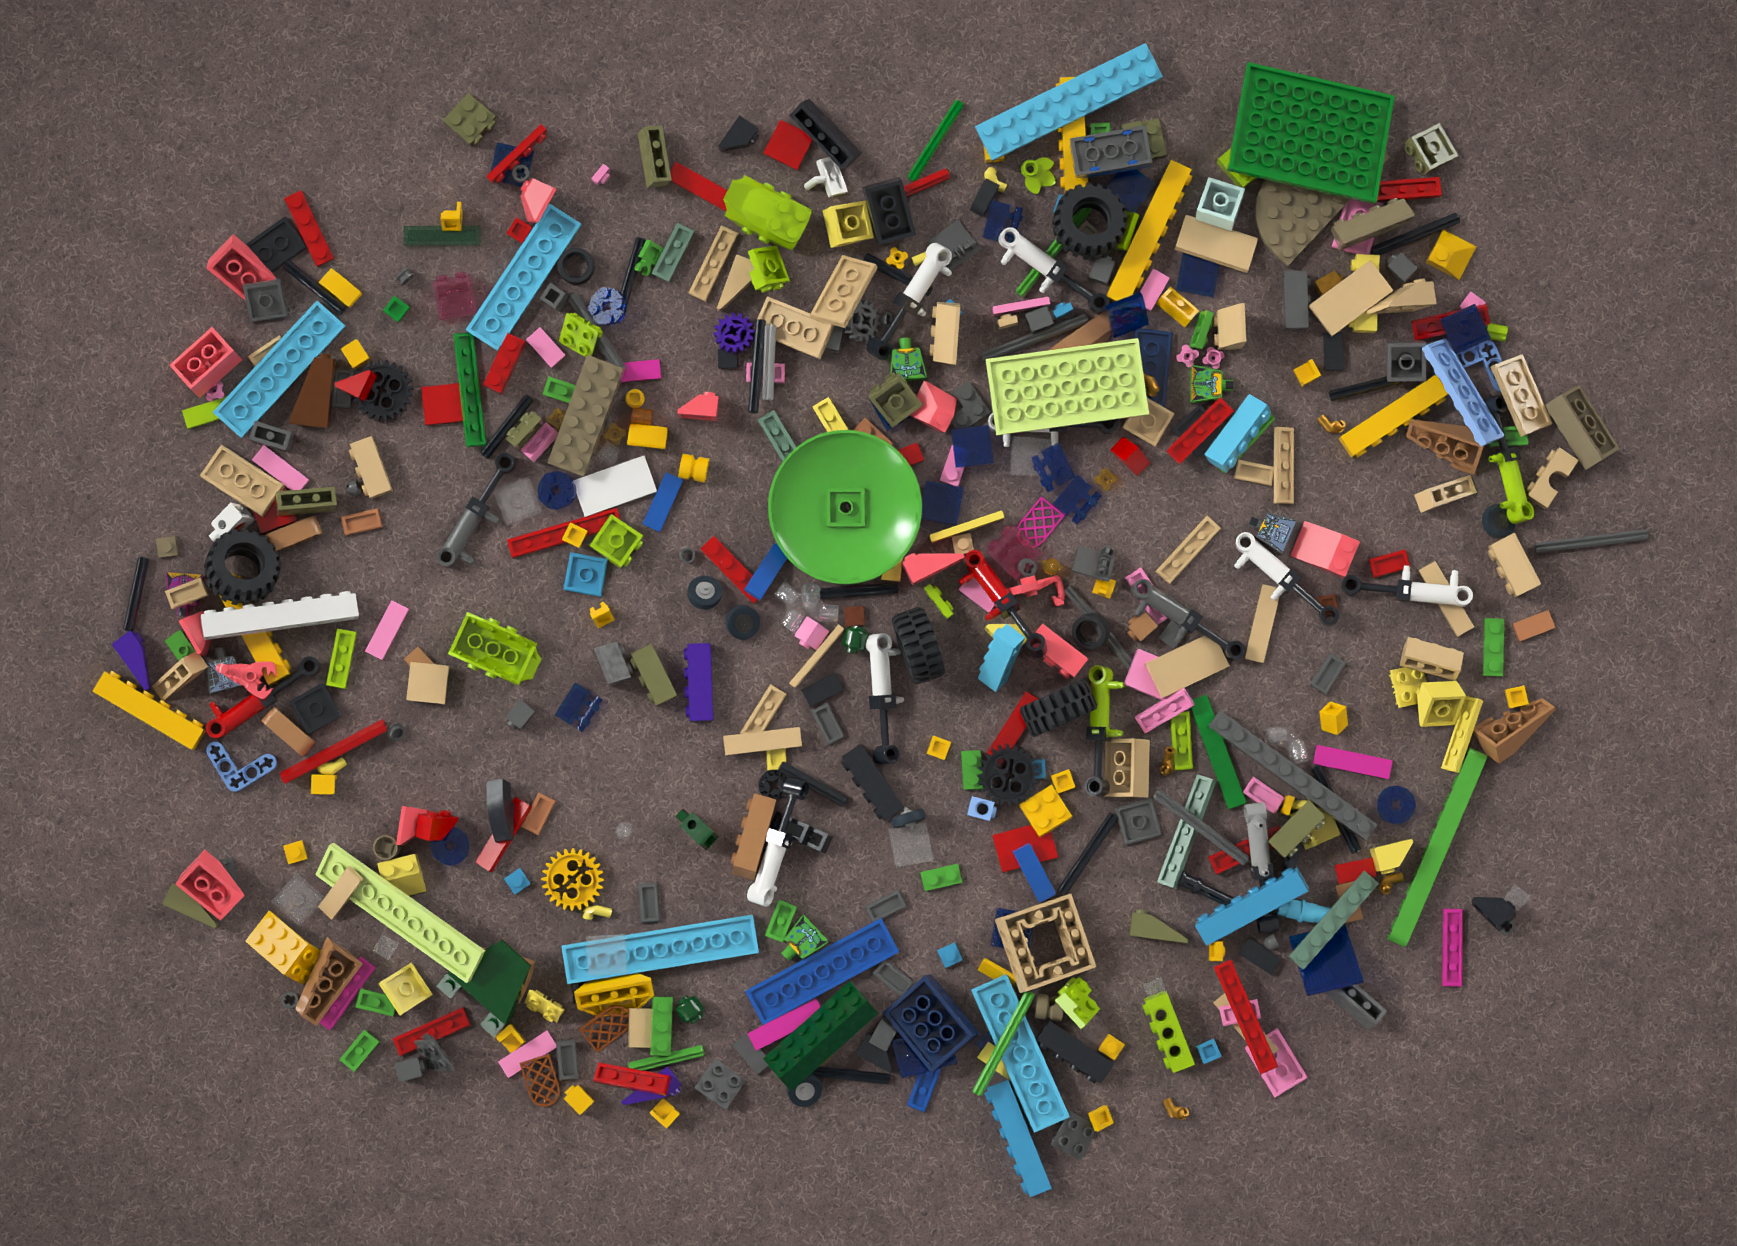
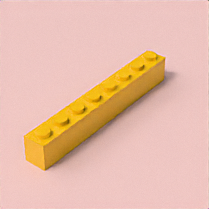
(1149, 231)

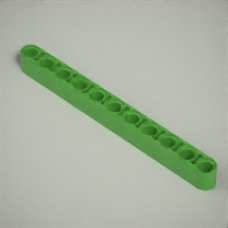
(1437, 848)

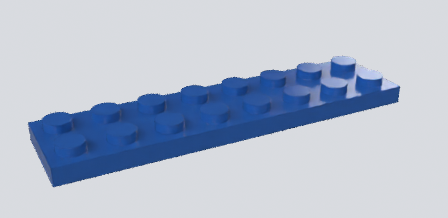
(822, 971)

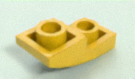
(340, 288)

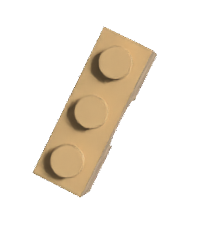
(1541, 491)

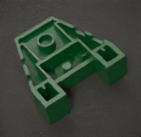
(494, 984)

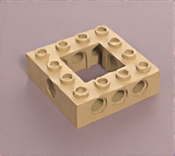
(1071, 933)

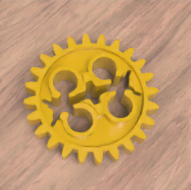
(560, 866)

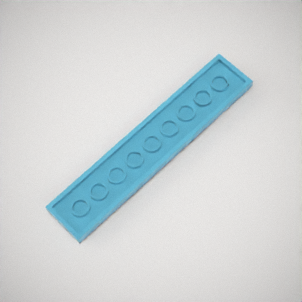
(1068, 102)
(671, 947)

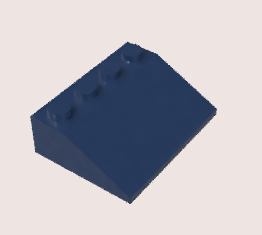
(931, 1022)

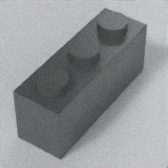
(1296, 300)
(1358, 1005)

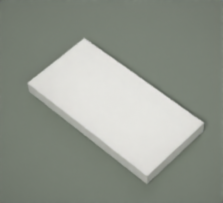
(614, 486)

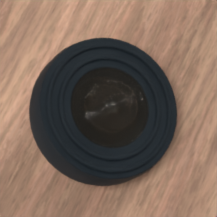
(1496, 522)
(742, 622)

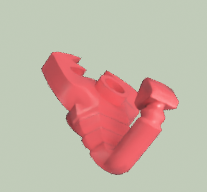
(1030, 586)
(249, 675)

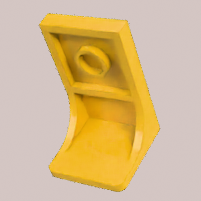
(284, 948)

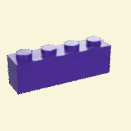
(699, 682)

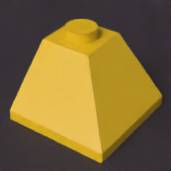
(1450, 254)

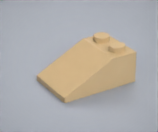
(1407, 299)
(1230, 327)

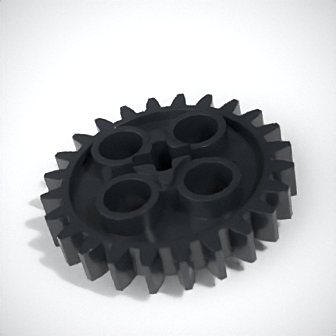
(398, 397)
(990, 771)

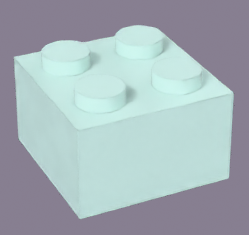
(1220, 204)

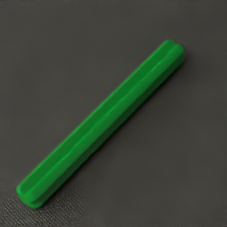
(935, 141)

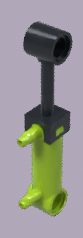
(1507, 458)
(1099, 725)

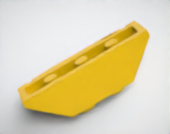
(623, 990)

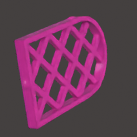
(1043, 518)

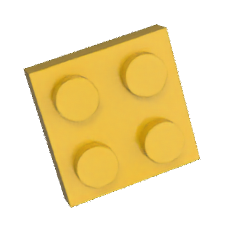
(1045, 811)

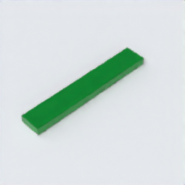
(469, 389)
(1217, 754)

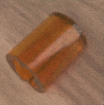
(641, 416)

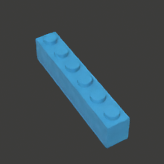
(1251, 906)
(1018, 1137)

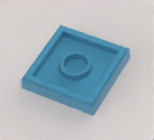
(585, 574)

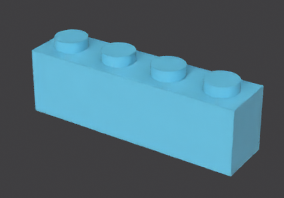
(1238, 433)
(1000, 657)

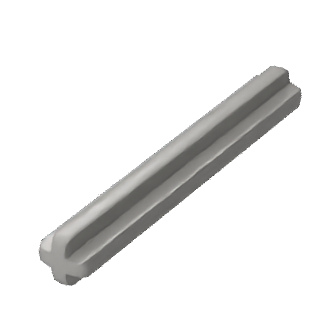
(769, 362)

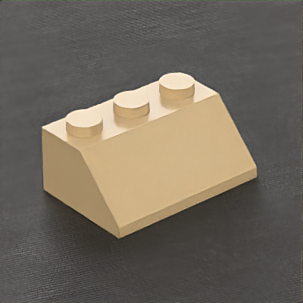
(945, 332)
(1513, 565)
(1127, 767)

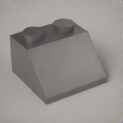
(1405, 360)
(613, 663)

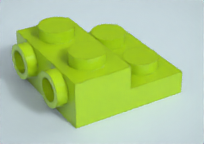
(768, 269)
(617, 541)
(1076, 1002)

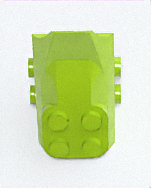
(766, 212)
(495, 649)

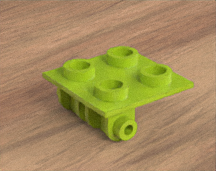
(579, 334)

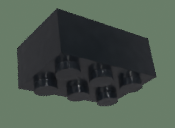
(889, 210)

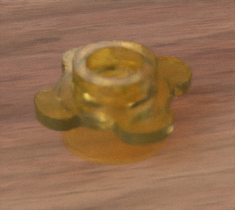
(552, 419)
(615, 429)
(1110, 479)
(1051, 566)

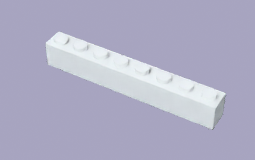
(279, 616)

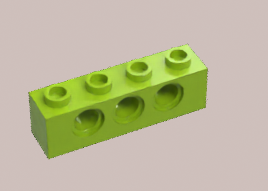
(1183, 1058)

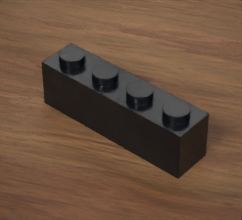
(825, 134)
(872, 782)
(1071, 1049)

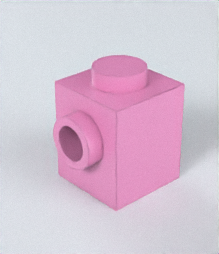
(811, 634)

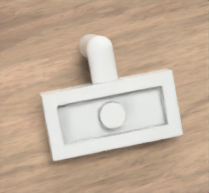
(830, 176)

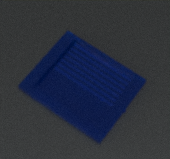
(1333, 965)

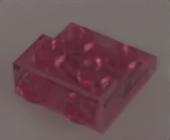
(454, 296)
(1011, 549)

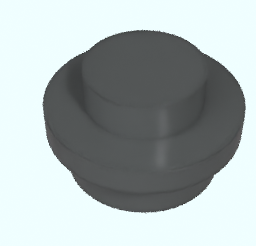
(395, 732)

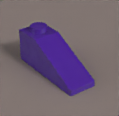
(134, 655)
(639, 1096)

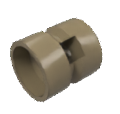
(386, 848)
(1047, 1007)

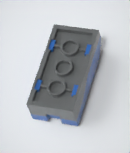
(1111, 152)

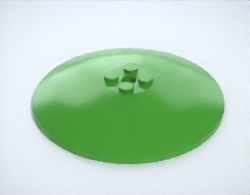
(837, 470)

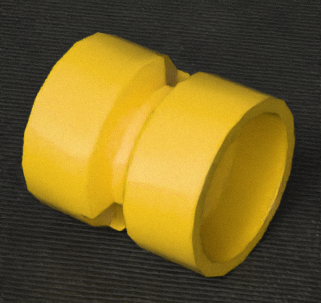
(693, 468)

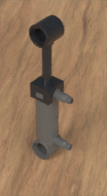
(472, 516)
(1186, 619)

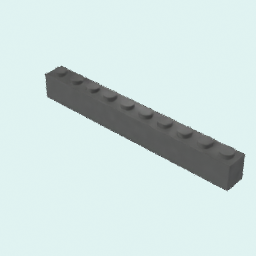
(1292, 775)

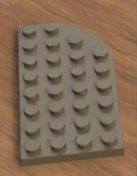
(1293, 216)

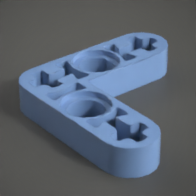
(1480, 356)
(234, 772)

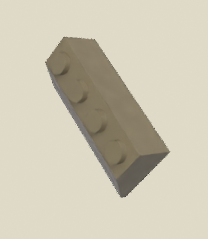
(1372, 224)
(1582, 427)

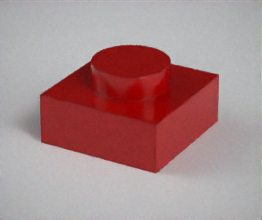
(519, 230)

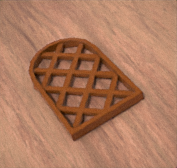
(608, 1041)
(522, 1064)

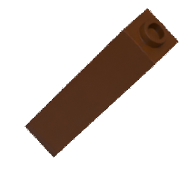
(316, 395)

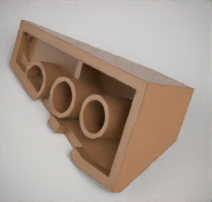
(1091, 333)
(1448, 442)
(1508, 734)

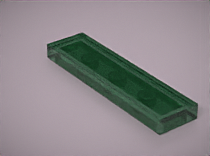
(436, 237)

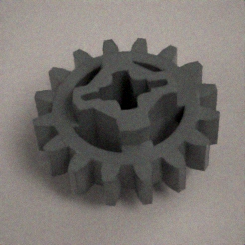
(863, 322)

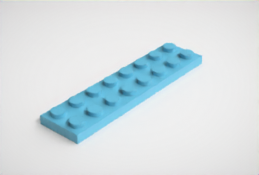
(523, 277)
(279, 369)
(1022, 1057)

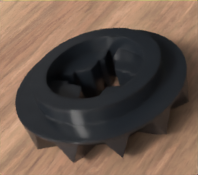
(764, 786)

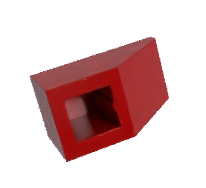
(435, 825)

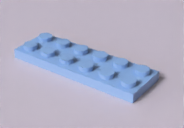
(1463, 392)

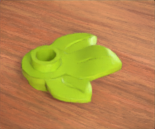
(1040, 176)

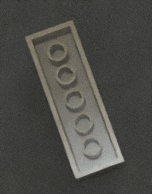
(586, 415)

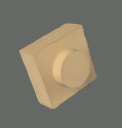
(1007, 321)
(962, 543)

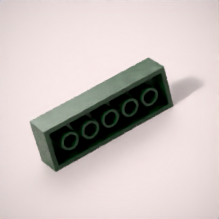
(820, 1036)

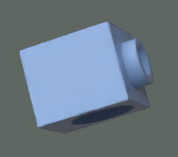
(972, 811)

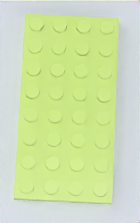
(1067, 386)

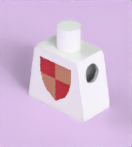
(231, 518)

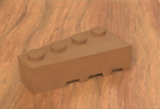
(753, 836)
(327, 980)

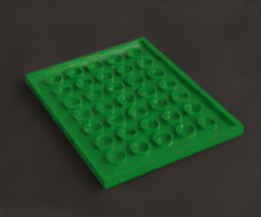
(1311, 133)

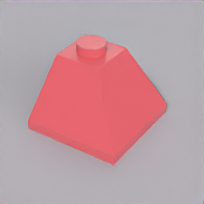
(535, 199)
(701, 407)
(937, 407)
(193, 629)
(408, 824)

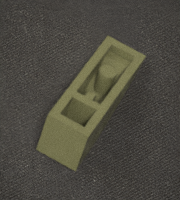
(183, 903)
(1150, 927)

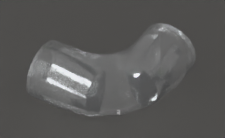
(816, 607)
(794, 608)
(1289, 740)

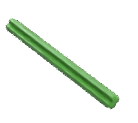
(1053, 250)
(1003, 1043)

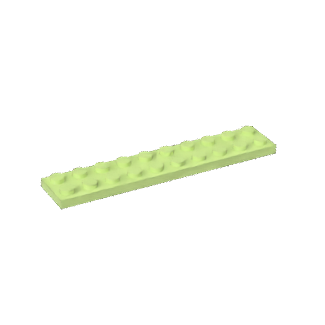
(404, 915)

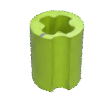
(1497, 332)

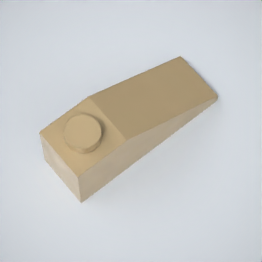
(737, 281)
(1445, 493)
(180, 675)

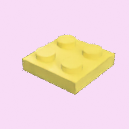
(405, 989)

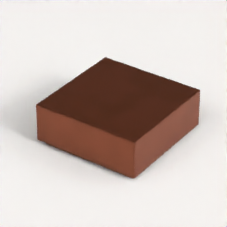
(1328, 600)
(854, 616)

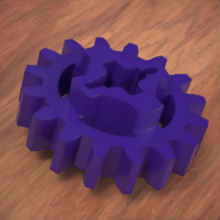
(726, 337)

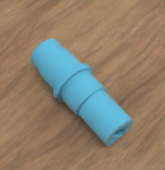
(1302, 911)

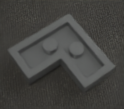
(973, 407)

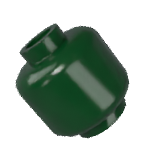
(855, 639)
(690, 1009)

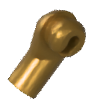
(1151, 384)
(1331, 426)
(1168, 763)
(1388, 881)
(1175, 1111)

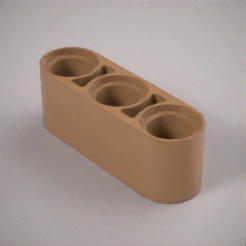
(294, 533)
(287, 731)

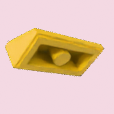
(1177, 306)
(647, 436)
(994, 971)

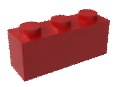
(504, 364)

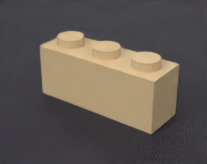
(370, 468)
(1431, 658)

